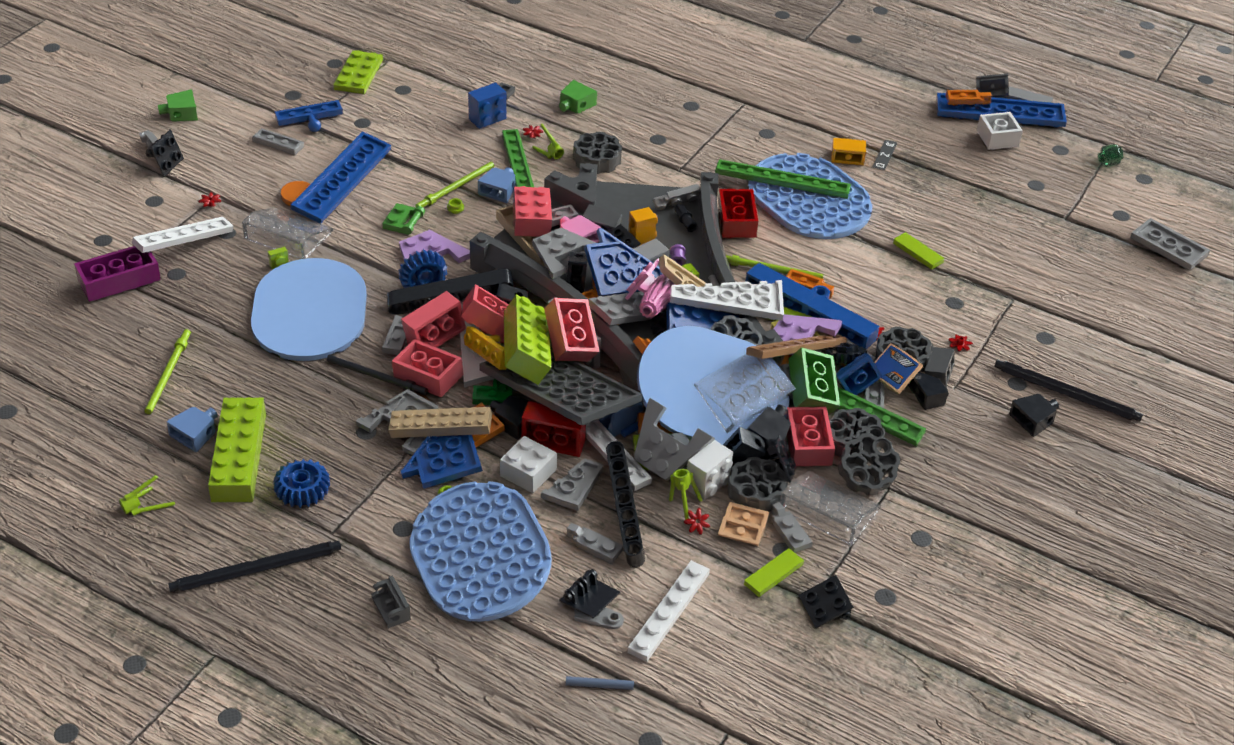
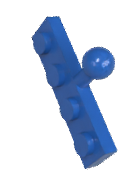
(310, 113)

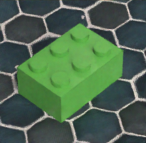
(814, 380)

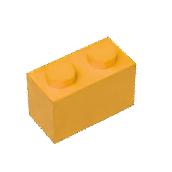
(848, 151)
(643, 224)

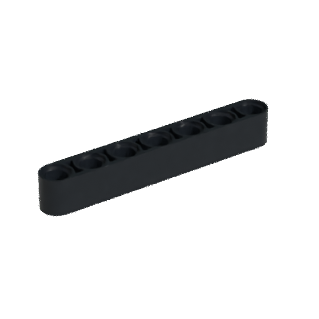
(412, 298)
(625, 504)

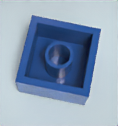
(487, 105)

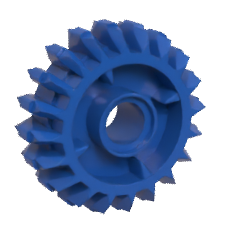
(422, 269)
(301, 483)

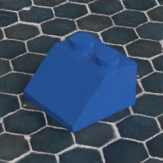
(858, 374)

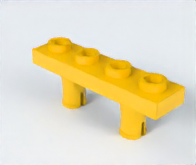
(485, 346)

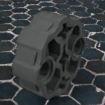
(598, 149)
(738, 328)
(908, 340)
(850, 422)
(867, 453)
(757, 483)

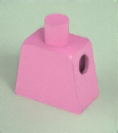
(581, 226)

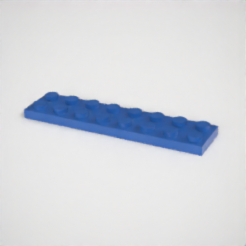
(1023, 110)
(340, 177)

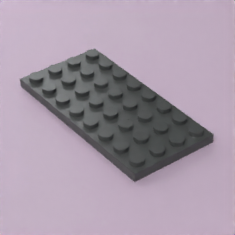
(570, 390)

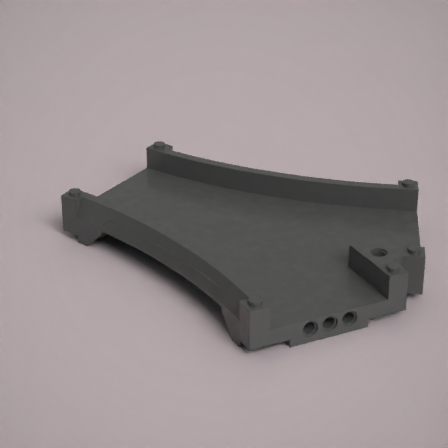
(702, 248)

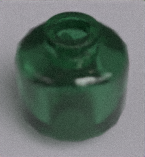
(1110, 155)

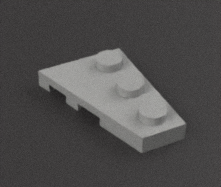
(575, 486)

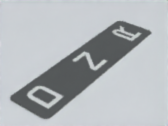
(884, 154)

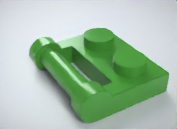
(399, 215)

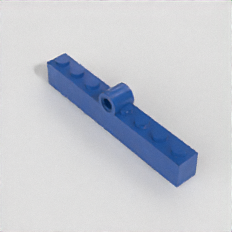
(817, 304)

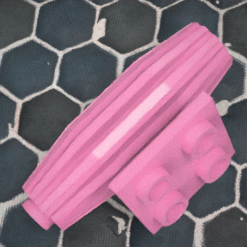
(655, 291)

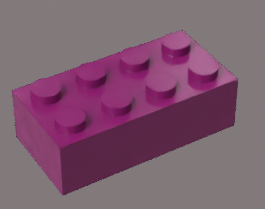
(116, 272)

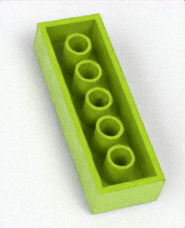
(526, 339)
(237, 450)

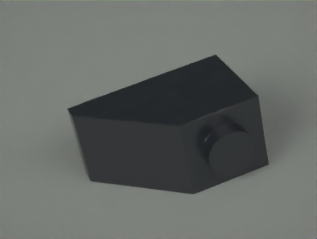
(928, 391)

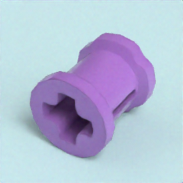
(677, 252)

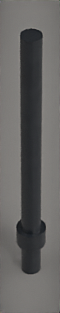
(408, 384)

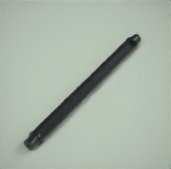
(1071, 391)
(254, 566)

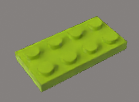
(358, 72)

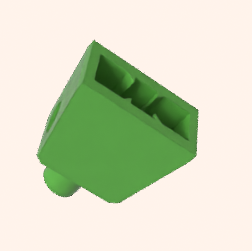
(577, 97)
(180, 106)

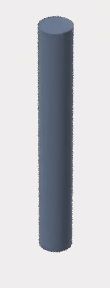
(599, 683)

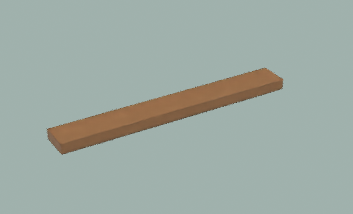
(792, 346)

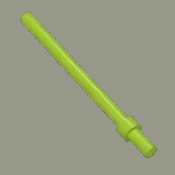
(432, 198)
(736, 260)
(180, 346)

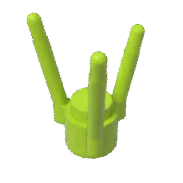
(554, 148)
(682, 479)
(131, 502)

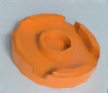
(292, 191)

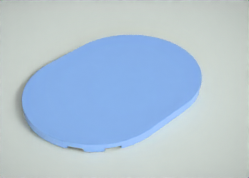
(811, 212)
(309, 309)
(675, 364)
(480, 551)

